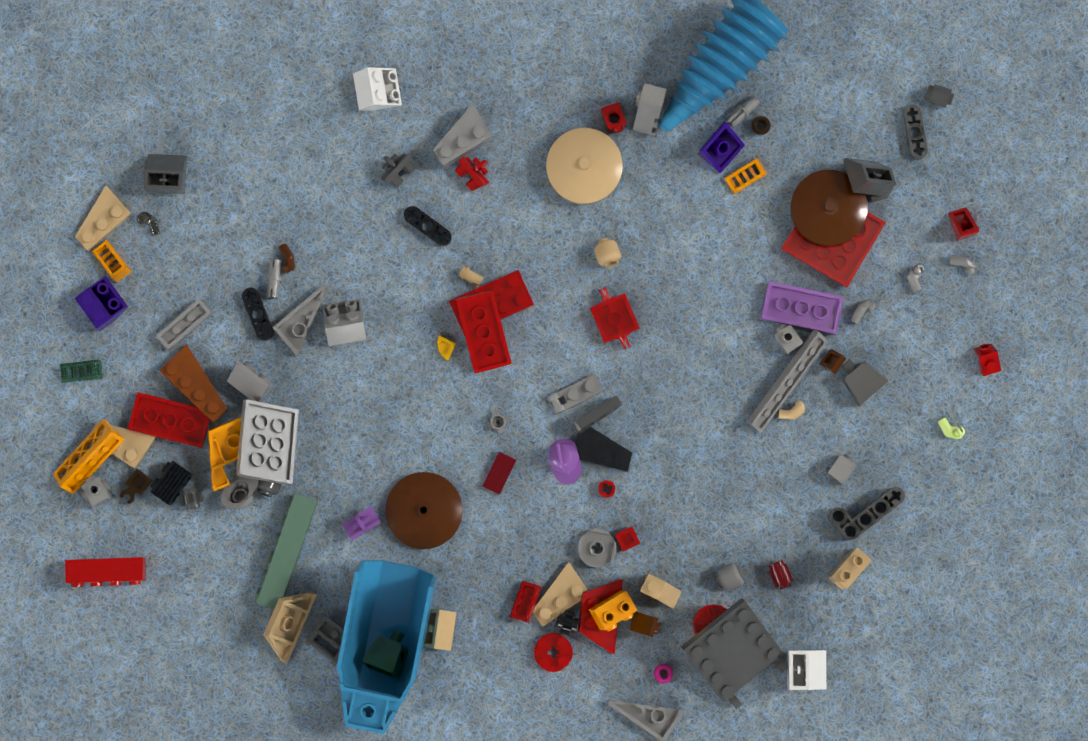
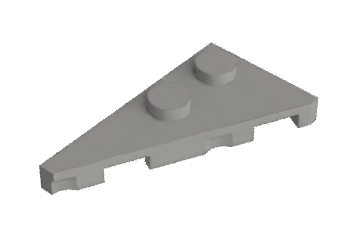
(297, 323)
(653, 719)

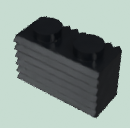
(171, 482)

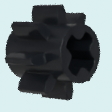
(567, 622)

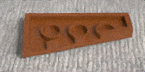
(193, 383)

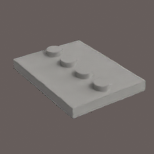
(267, 442)

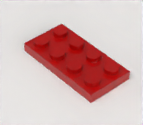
(509, 294)
(483, 331)
(169, 420)

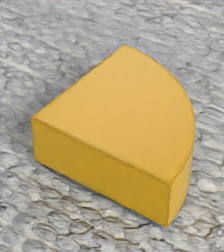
(445, 347)

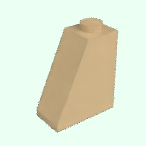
(660, 591)

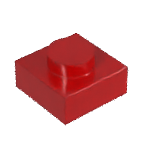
(627, 538)

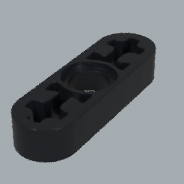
(436, 238)
(257, 298)

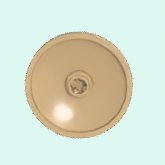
(584, 166)

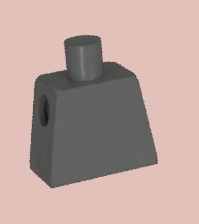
(862, 381)

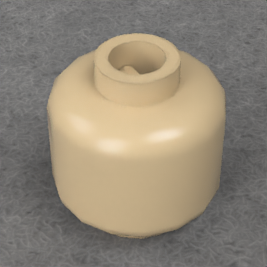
(607, 253)

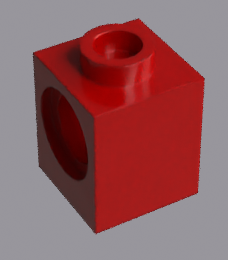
(613, 109)

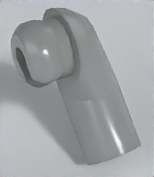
(965, 262)
(913, 277)
(860, 310)

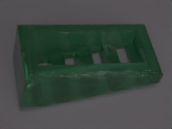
(92, 366)

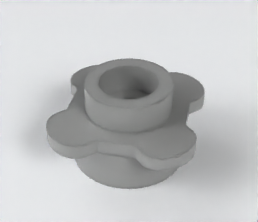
(495, 417)

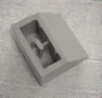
(344, 322)
(247, 382)

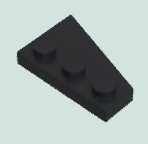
(601, 450)

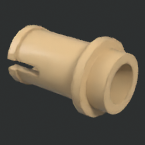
(471, 276)

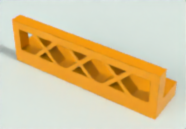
(89, 459)

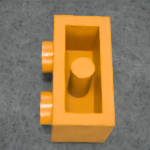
(613, 610)

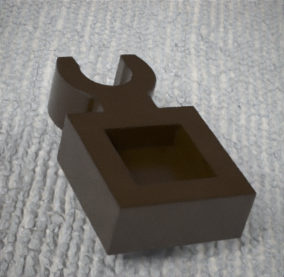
(137, 484)

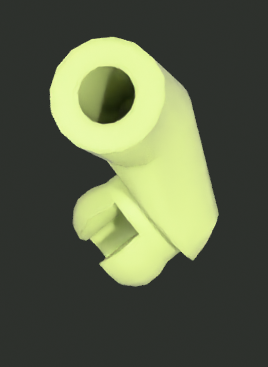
(951, 431)

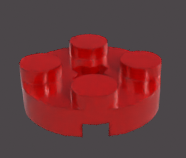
(544, 645)

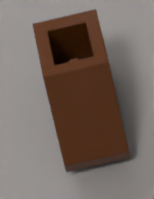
(644, 624)

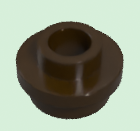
(761, 119)

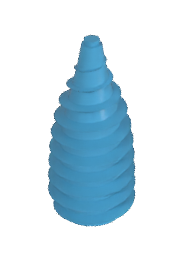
(725, 58)

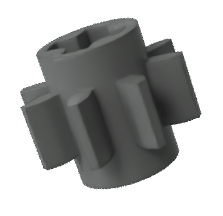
(191, 498)

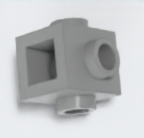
(101, 495)

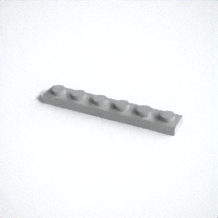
(787, 381)

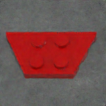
(588, 626)

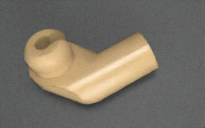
(792, 414)

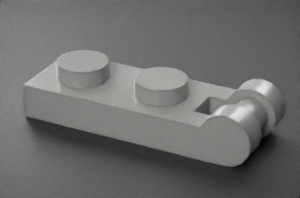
(576, 393)

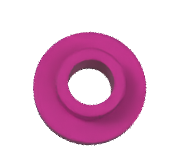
(663, 679)

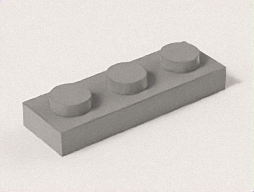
(184, 324)

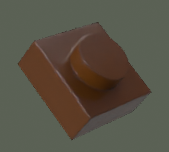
(832, 361)

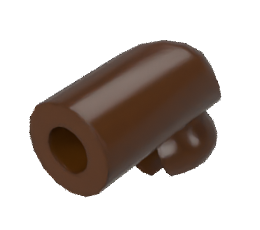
(288, 256)

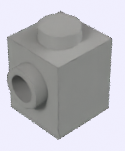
(787, 338)

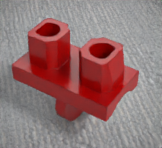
(474, 169)

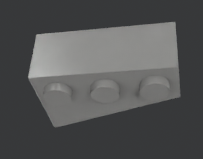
(649, 104)
(463, 138)

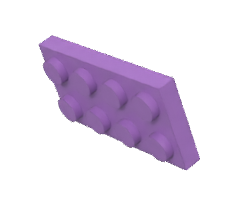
(802, 308)

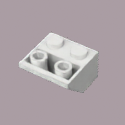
(377, 88)
(806, 670)

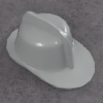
(239, 492)

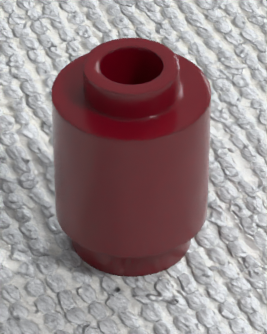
(780, 575)

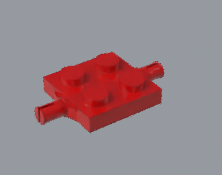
(614, 318)

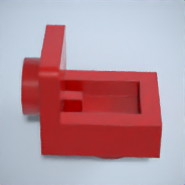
(988, 359)

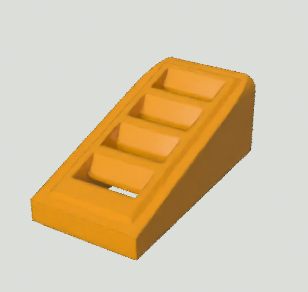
(761, 169)
(119, 270)

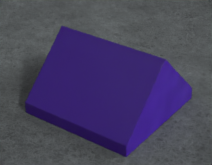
(721, 147)

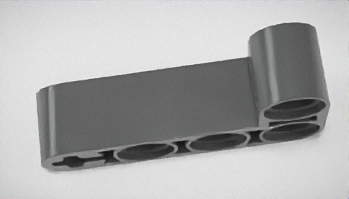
(870, 511)

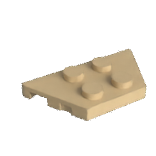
(288, 622)

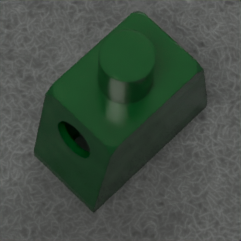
(387, 655)

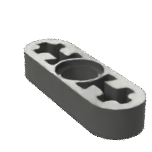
(908, 119)
(596, 415)

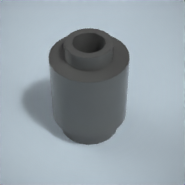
(939, 95)

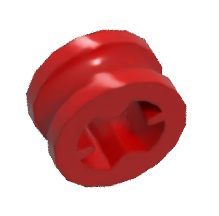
(604, 494)

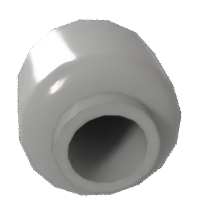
(730, 577)

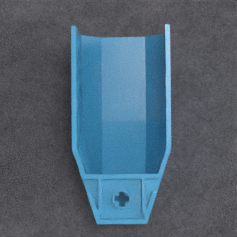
(382, 600)

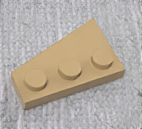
(102, 219)
(133, 447)
(561, 596)

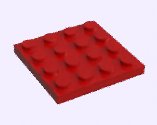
(838, 261)

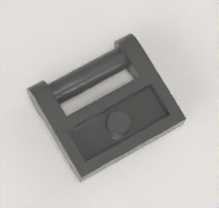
(330, 632)

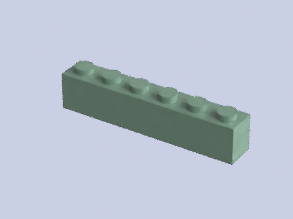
(287, 550)

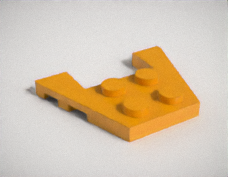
(223, 450)

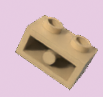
(441, 628)

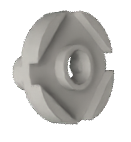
(587, 553)

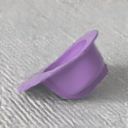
(565, 461)

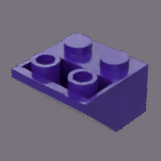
(101, 303)

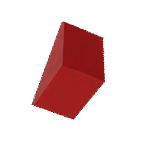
(963, 224)

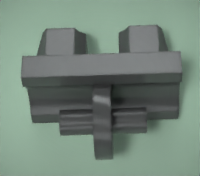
(391, 175)

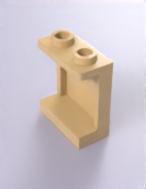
(849, 568)

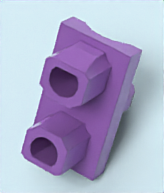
(361, 523)

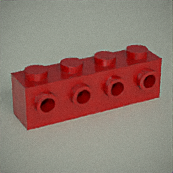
(105, 570)

